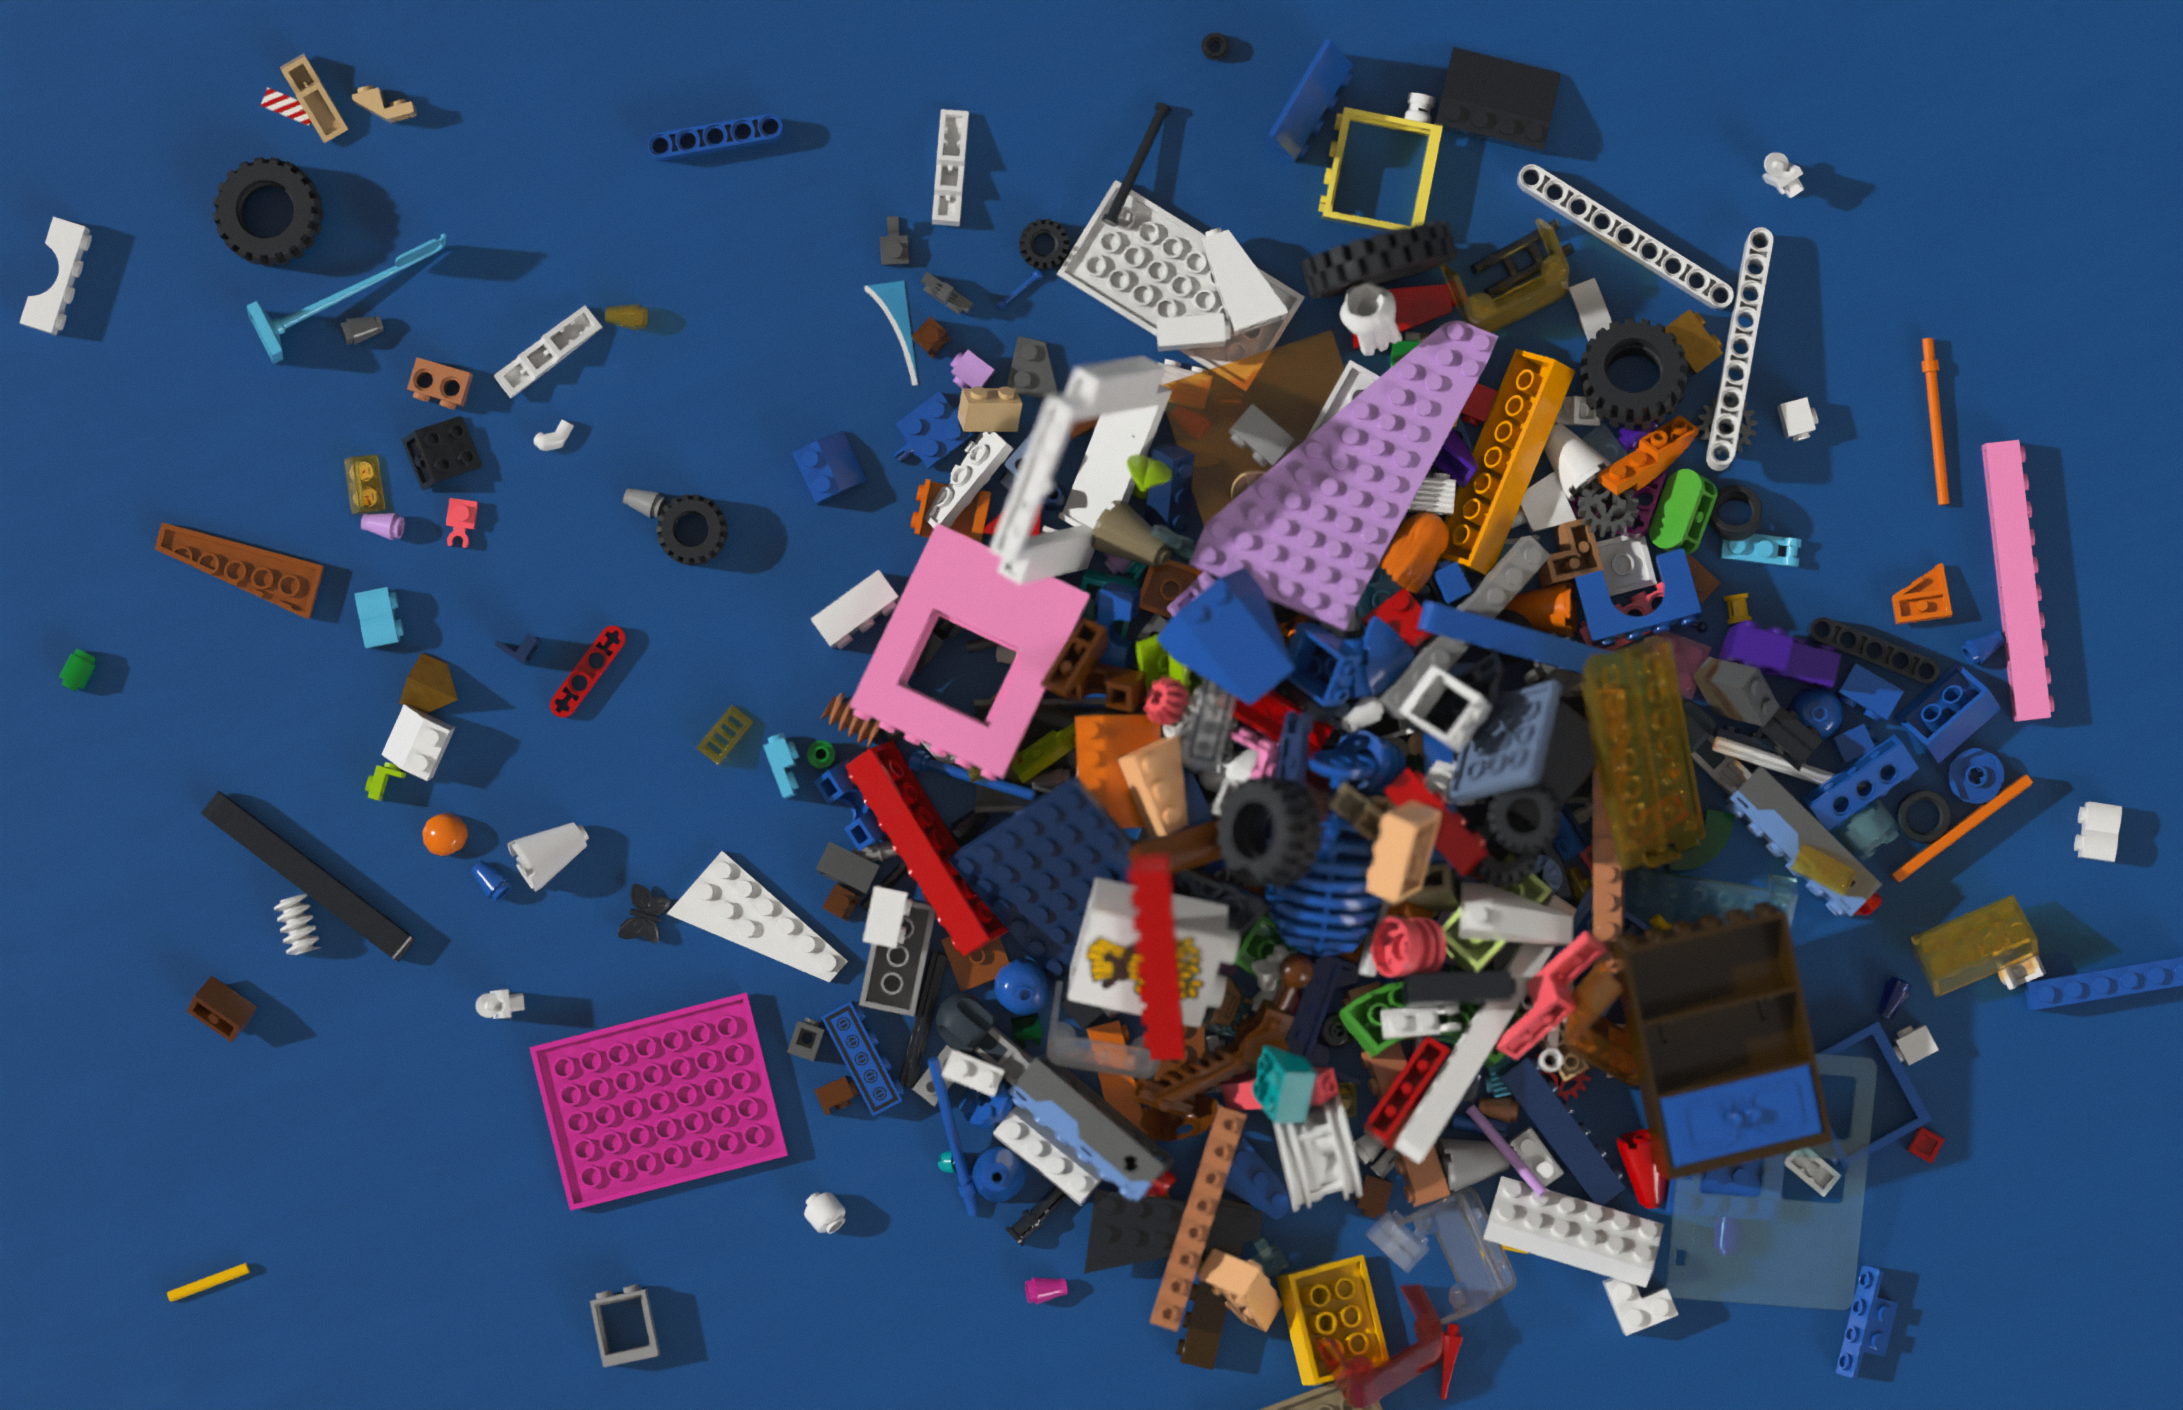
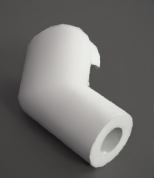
(553, 440)

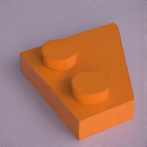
(1923, 599)

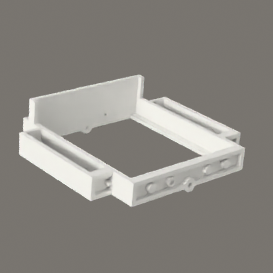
(1130, 409)

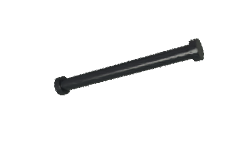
(1137, 163)

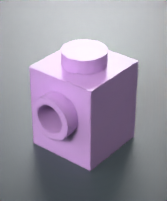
(970, 370)

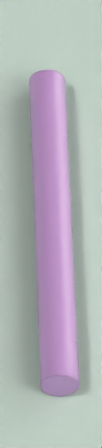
(1506, 1150)

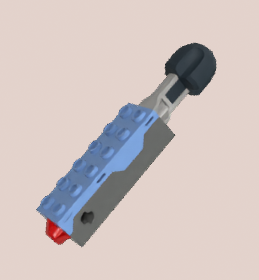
(1777, 816)
(1061, 1102)

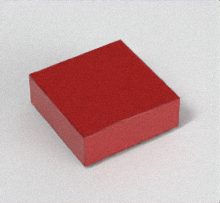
(1925, 1144)

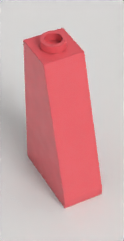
(1239, 1093)

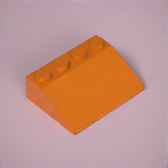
(1099, 746)

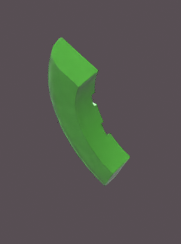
(1364, 1021)

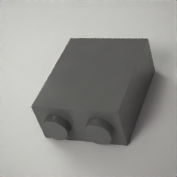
(1736, 691)

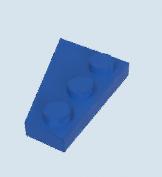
(1256, 1182)

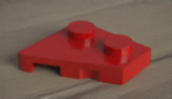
(1402, 615)

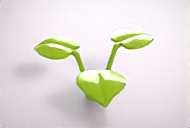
(1147, 473)

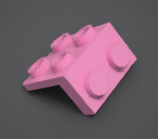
(1266, 747)

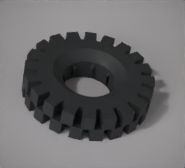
(1380, 258)

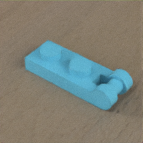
(1762, 550)

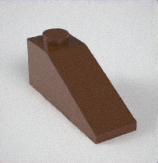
(1077, 657)

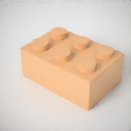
(1403, 851)

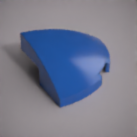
(1385, 656)

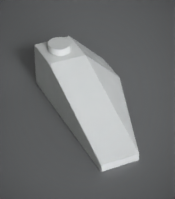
(1504, 916)

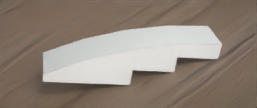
(950, 167)
(547, 351)
(1813, 1172)

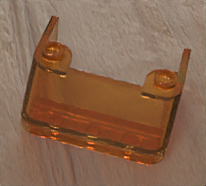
(1594, 1036)

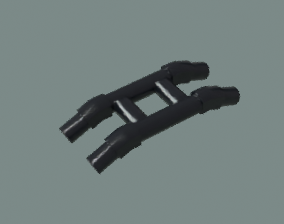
(1504, 255)

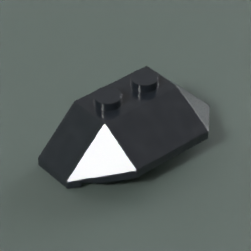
(1481, 678)

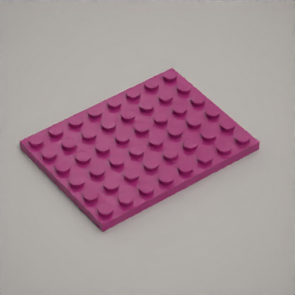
(658, 1101)

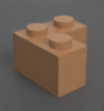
(1576, 555)

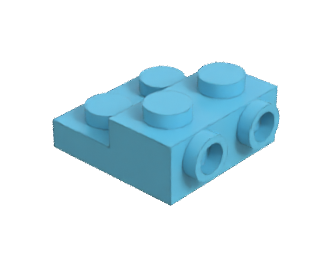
(781, 757)

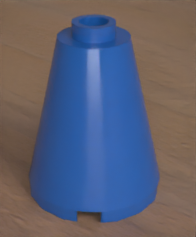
(998, 1160)

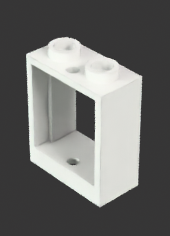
(1427, 694)

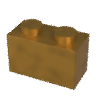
(1698, 345)

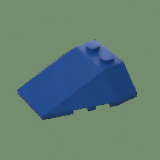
(1230, 638)

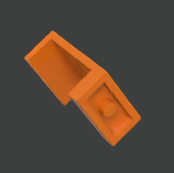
(968, 523)

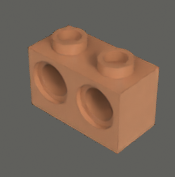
(442, 376)

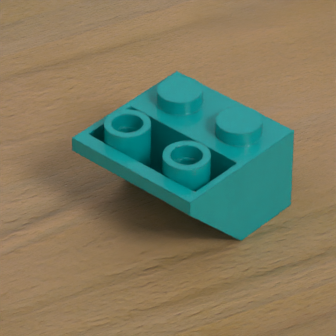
(1284, 1085)

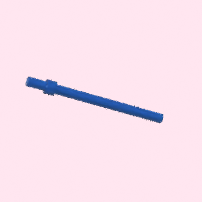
(965, 1185)

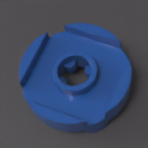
(1968, 790)
(986, 1114)

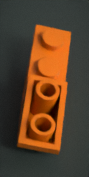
(1652, 457)

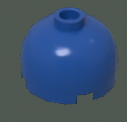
(1819, 709)
(1022, 987)

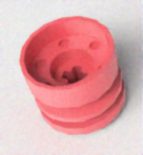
(1408, 946)

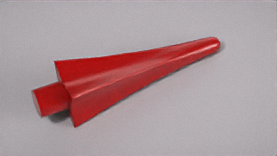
(1451, 1345)

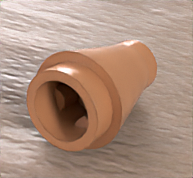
(1500, 1108)

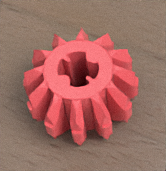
(1165, 701)

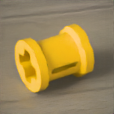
(1737, 608)

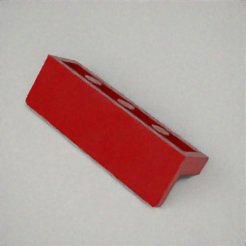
(1268, 717)

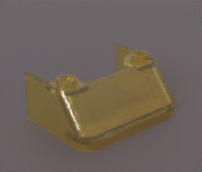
(1520, 302)

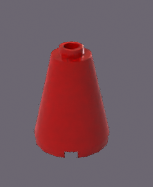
(1639, 1162)

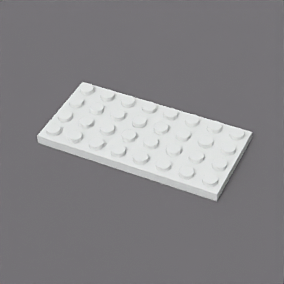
(1160, 270)

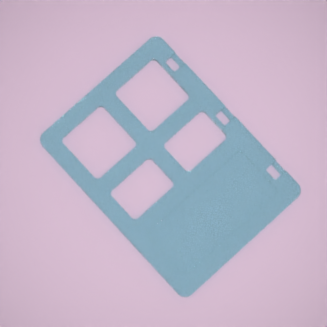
(1775, 1246)

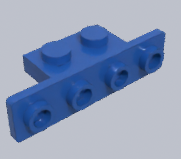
(1868, 1323)

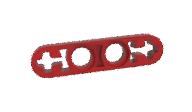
(583, 668)

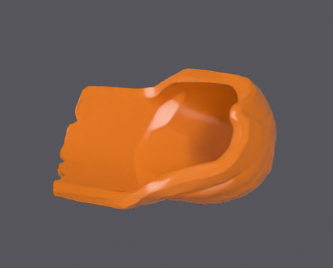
(1416, 550)

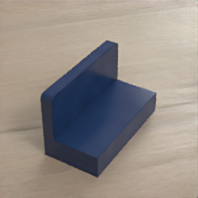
(524, 652)

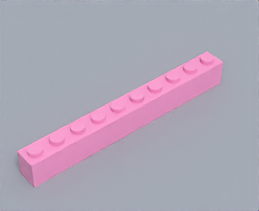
(2016, 580)

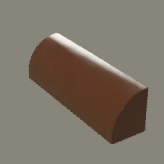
(1185, 848)

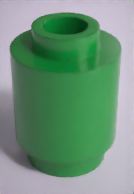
(77, 670)
(830, 757)

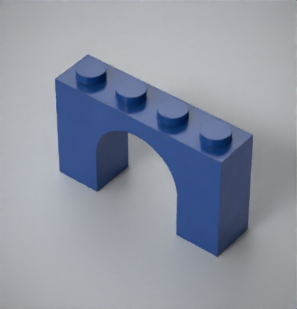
(1608, 624)

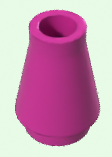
(1044, 1289)

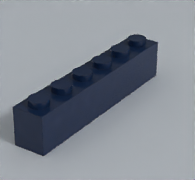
(1560, 1129)

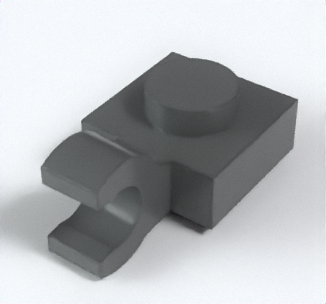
(894, 247)

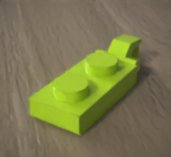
(1045, 752)

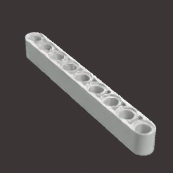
(1639, 238)
(1746, 337)

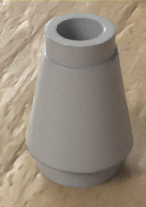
(645, 502)

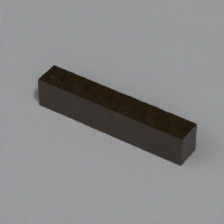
(1208, 1311)

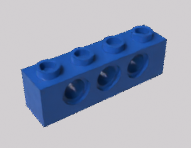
(1845, 783)

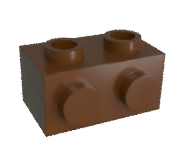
(221, 1009)

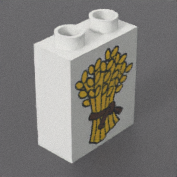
(1106, 958)

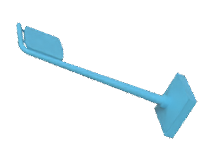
(269, 329)

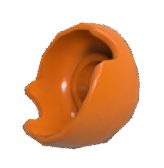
(444, 834)

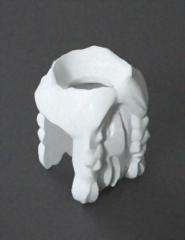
(1370, 315)

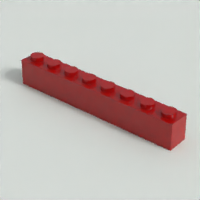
(1159, 956)

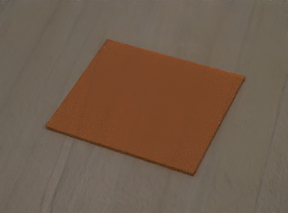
(1284, 383)

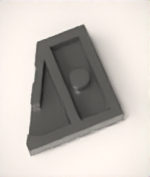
(1032, 370)

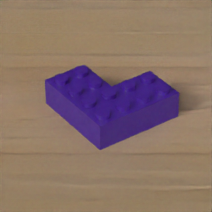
(1780, 655)

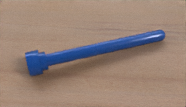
(921, 761)

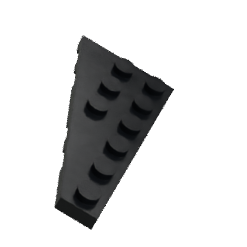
(1146, 1229)

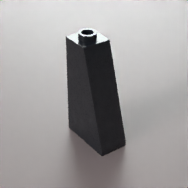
(1457, 989)

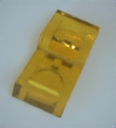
(1823, 870)

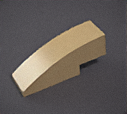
(314, 98)

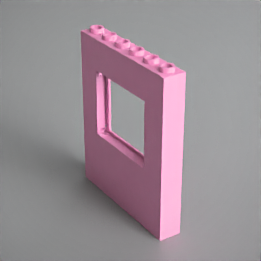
(964, 585)

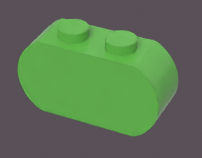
(1683, 511)

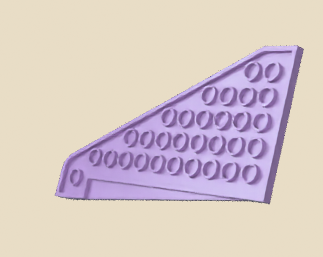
(1335, 501)

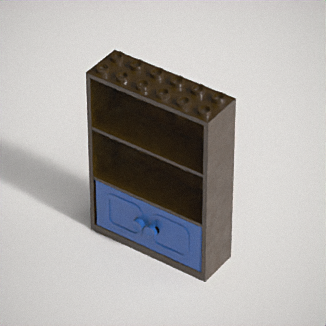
(1721, 1040)

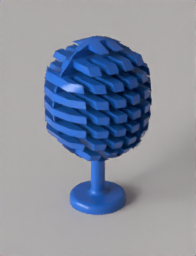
(1330, 904)

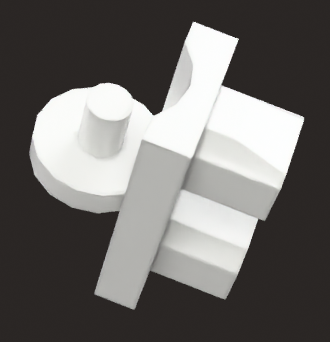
(1782, 174)
(1268, 968)
(499, 1004)

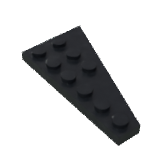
(1243, 905)

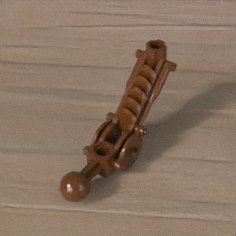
(1267, 1028)

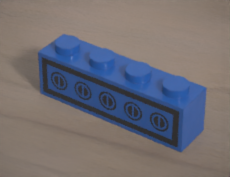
(862, 1057)

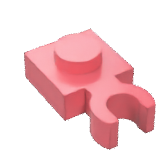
(461, 516)

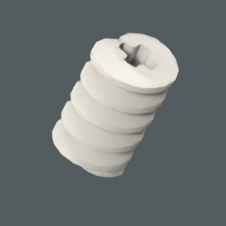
(296, 925)

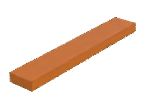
(1961, 828)

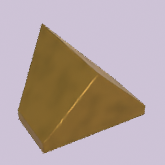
(428, 685)

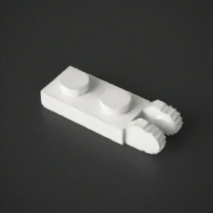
(1417, 1022)

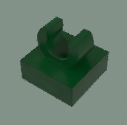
(1027, 1028)

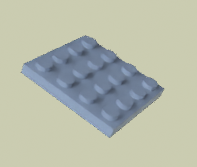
(1507, 745)

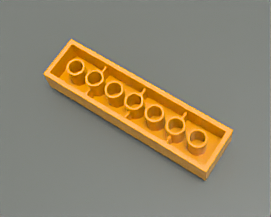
(1506, 459)

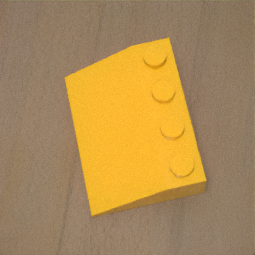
(1335, 1303)

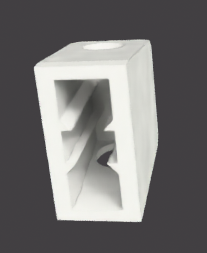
(1544, 506)

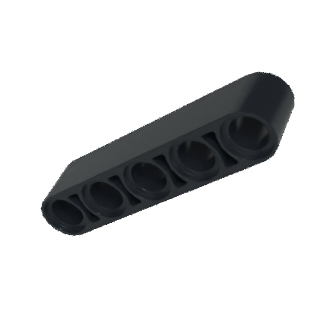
(1886, 654)

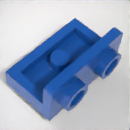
(1570, 836)

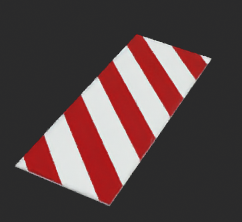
(285, 105)

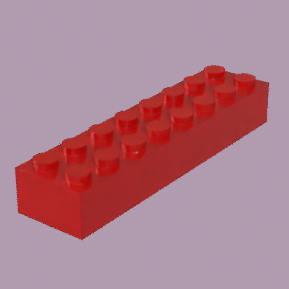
(924, 845)

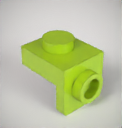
(377, 783)

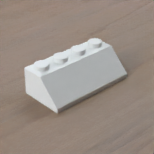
(1048, 1155)

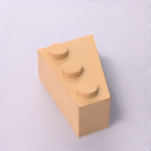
(1157, 785)
(1244, 1287)

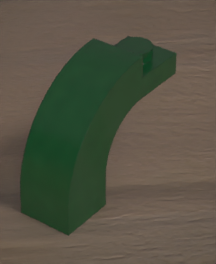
(1717, 830)

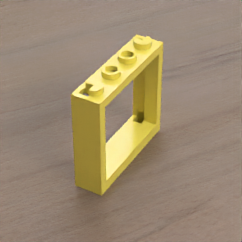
(1337, 150)

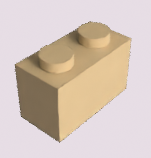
(989, 409)

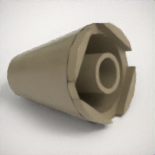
(1128, 536)

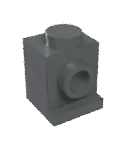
(798, 1046)

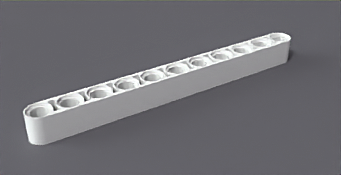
(1473, 1048)

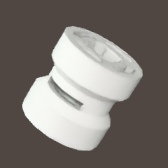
(1419, 107)

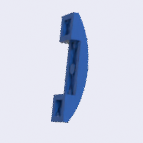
(1198, 812)

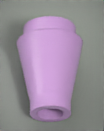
(385, 525)

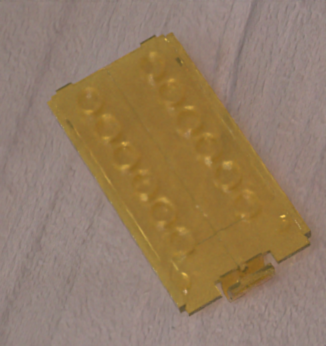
(1643, 752)

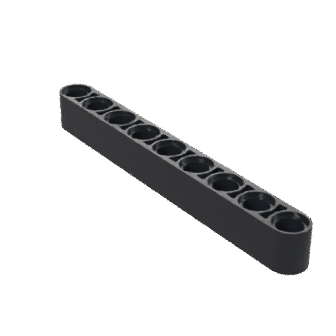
(308, 876)

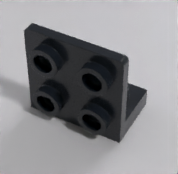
(441, 452)

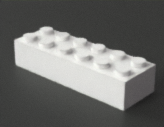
(1574, 1232)

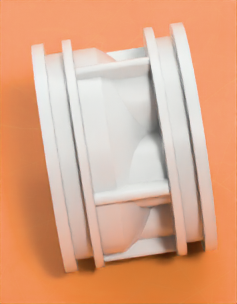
(1318, 1155)

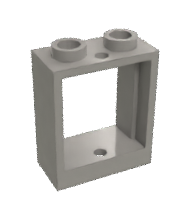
(632, 1354)

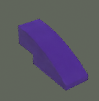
(1456, 460)

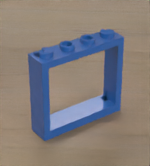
(1899, 1075)

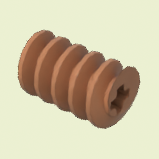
(843, 713)

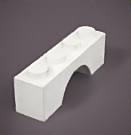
(47, 310)

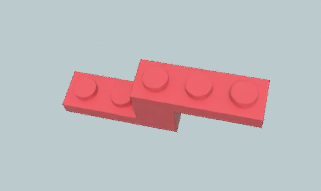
(1551, 995)

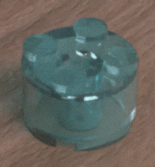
(1867, 830)

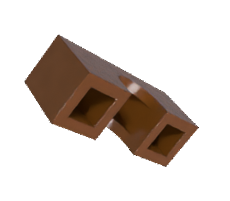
(1122, 686)

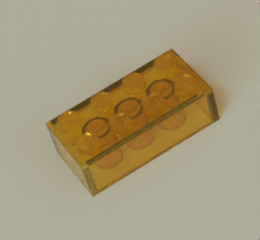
(1974, 945)

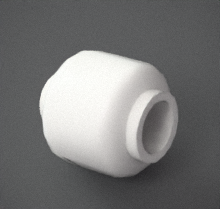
(824, 1212)

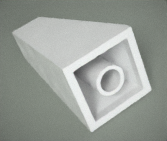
(1241, 287)

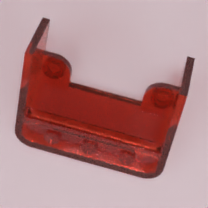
(1366, 1384)

